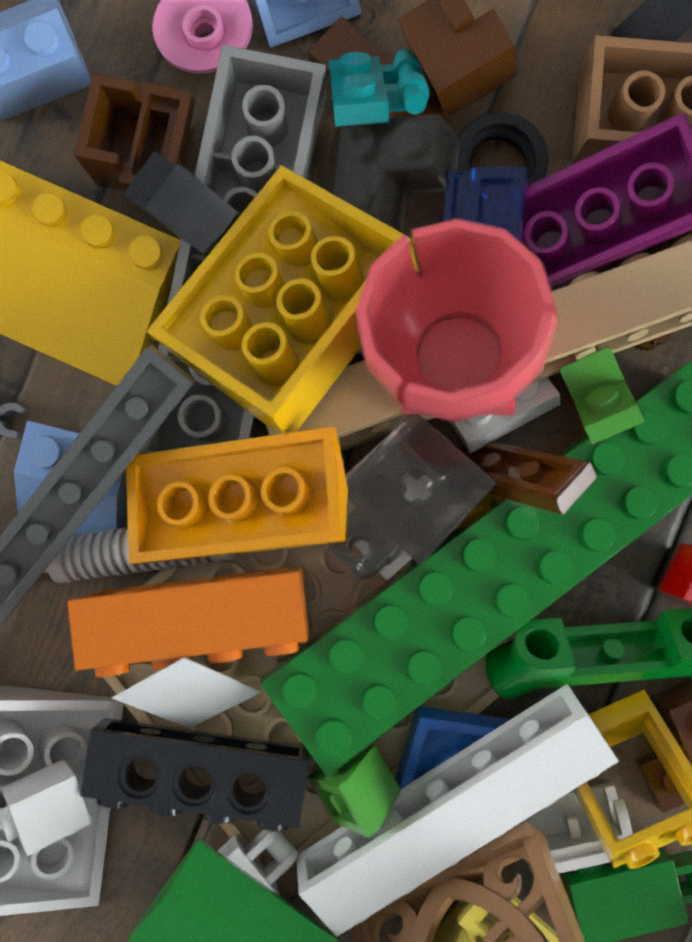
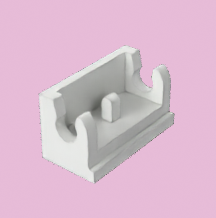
(570, 832)

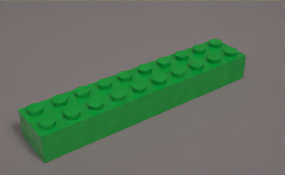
(482, 585)

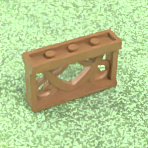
(456, 883)

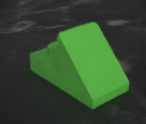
(601, 395)
(358, 792)

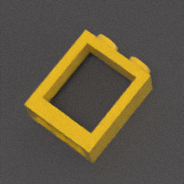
(616, 724)

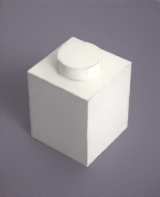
(43, 807)

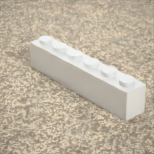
(455, 810)

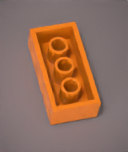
(190, 619)

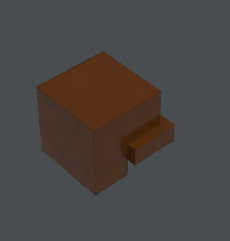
(458, 54)
(128, 125)

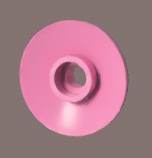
(181, 23)

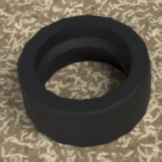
(506, 128)

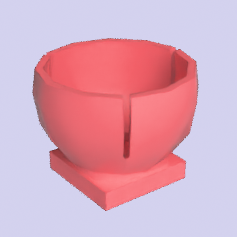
(460, 328)

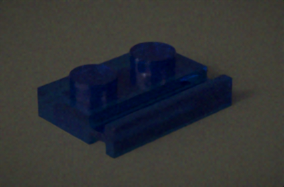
(488, 197)

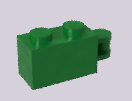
(630, 901)

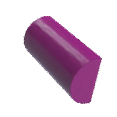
(612, 203)

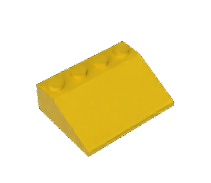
(79, 276)
(278, 300)

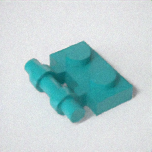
(368, 90)

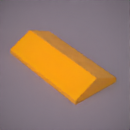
(237, 497)

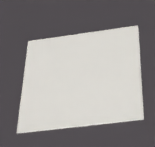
(186, 693)

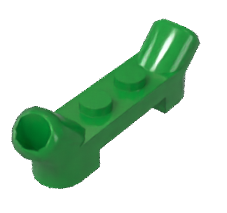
(555, 655)

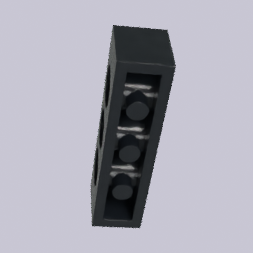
(116, 784)

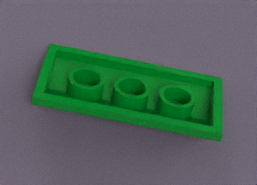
(220, 902)

